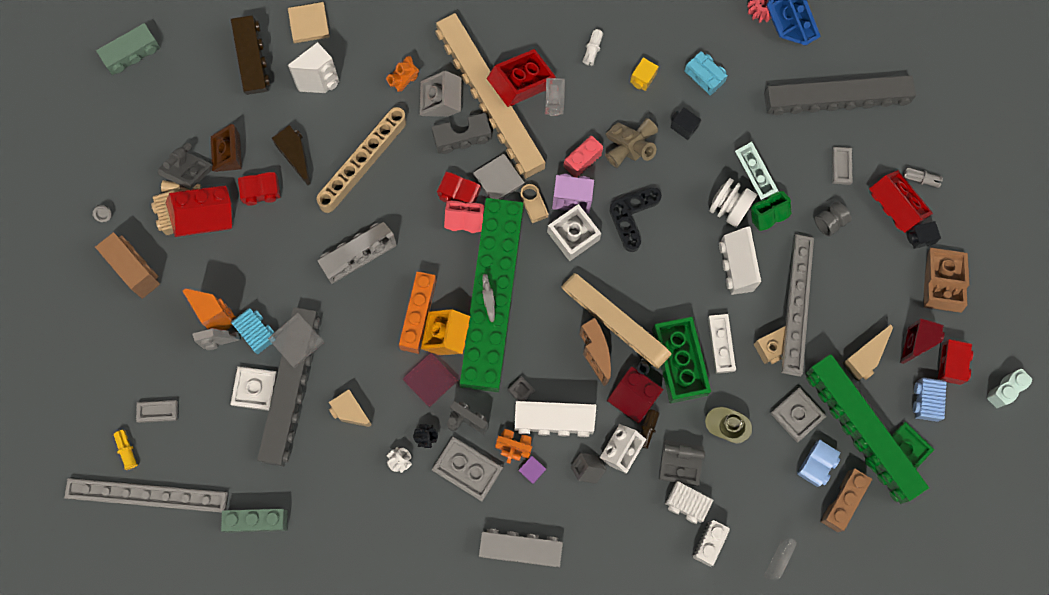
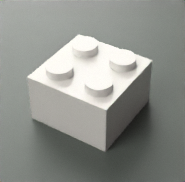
(574, 232)

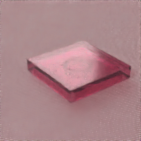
(430, 380)

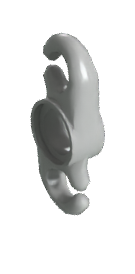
(488, 298)

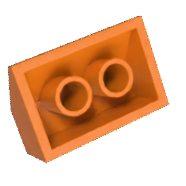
(210, 310)

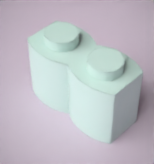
(1009, 388)

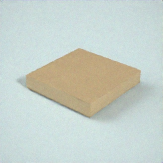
(308, 22)

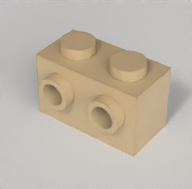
(771, 346)

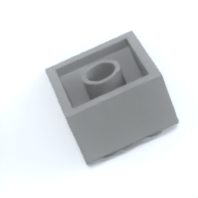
(440, 95)

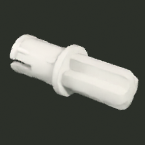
(593, 47)

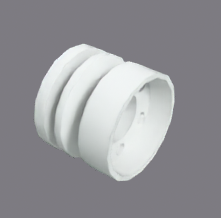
(732, 202)

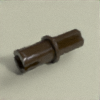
(649, 426)

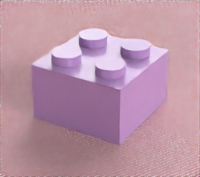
(572, 191)

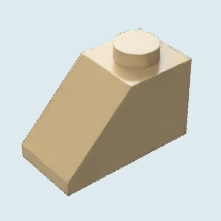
(348, 410)

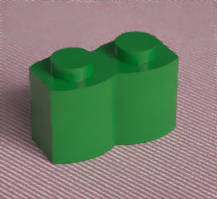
(769, 211)

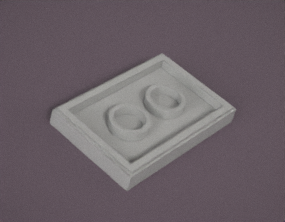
(467, 469)

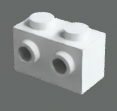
(623, 448)

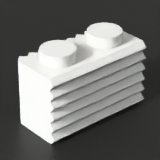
(688, 502)
(711, 543)

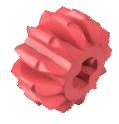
(759, 10)

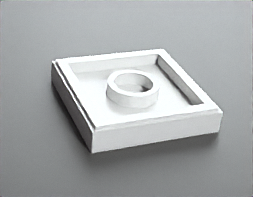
(253, 388)

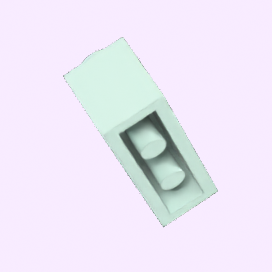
(756, 171)

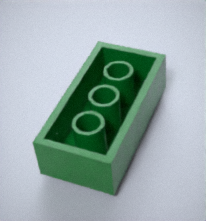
(685, 368)

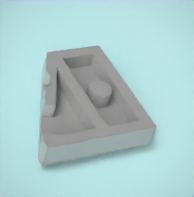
(212, 338)

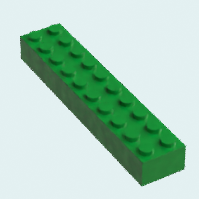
(497, 259)

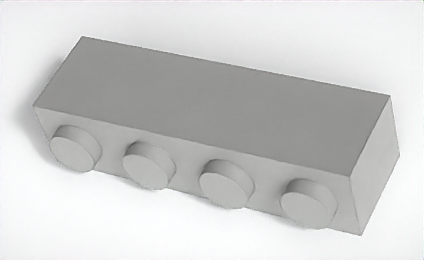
(521, 549)

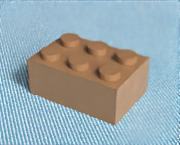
(128, 264)

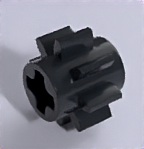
(425, 435)

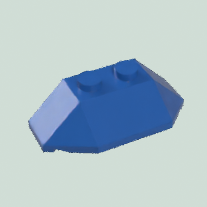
(793, 20)

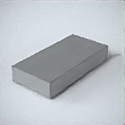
(841, 165)
(157, 411)

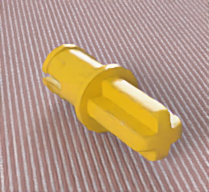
(125, 450)

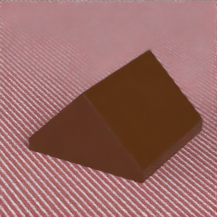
(226, 149)

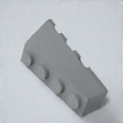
(357, 252)

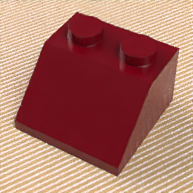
(920, 338)
(635, 395)

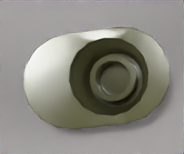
(728, 424)

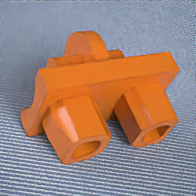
(404, 73)
(513, 449)

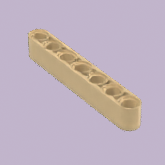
(361, 168)
(616, 321)

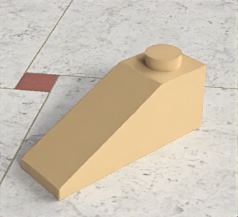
(868, 357)

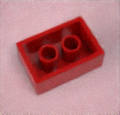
(520, 77)

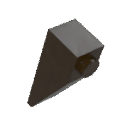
(290, 145)

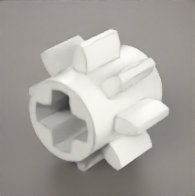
(399, 459)

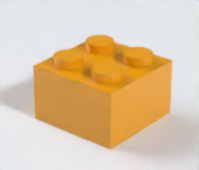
(445, 332)

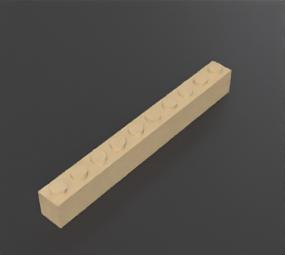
(502, 118)

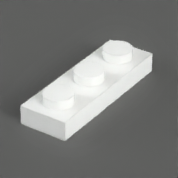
(721, 343)

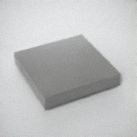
(498, 178)
(798, 415)

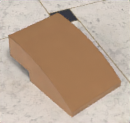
(946, 280)
(596, 350)

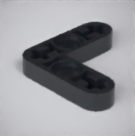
(628, 210)

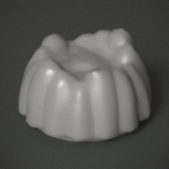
(102, 213)

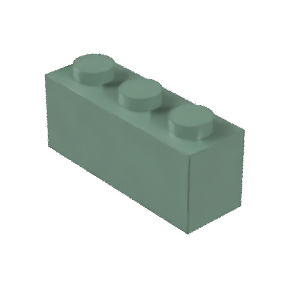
(128, 49)
(254, 520)

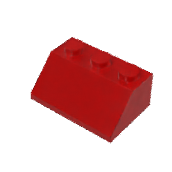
(900, 201)
(199, 211)

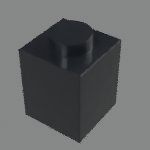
(685, 123)
(924, 235)

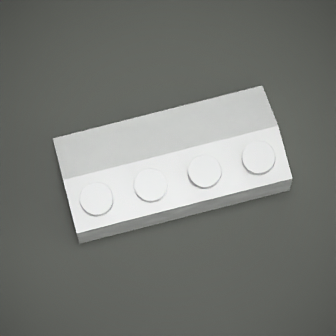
(555, 418)

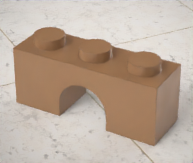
(842, 509)

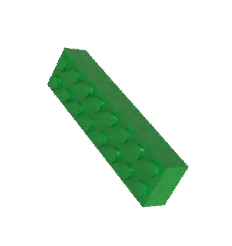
(866, 430)

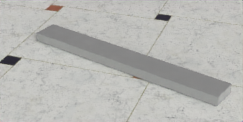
(797, 306)
(146, 495)

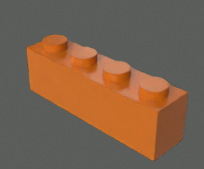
(417, 312)

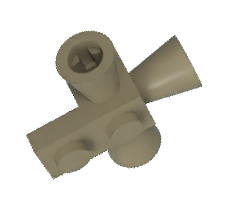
(631, 142)

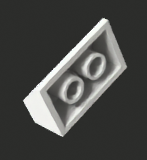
(314, 71)
(740, 261)

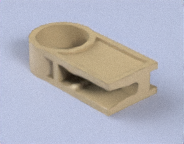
(534, 207)

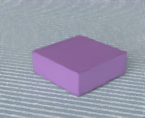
(532, 470)

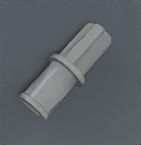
(922, 177)

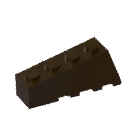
(249, 55)

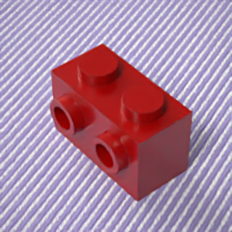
(955, 362)

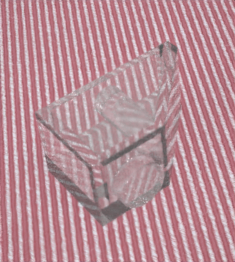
(554, 96)

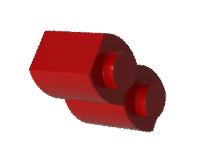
(259, 188)
(458, 189)

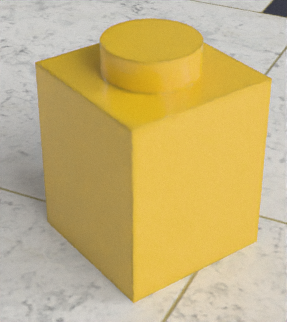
(644, 74)

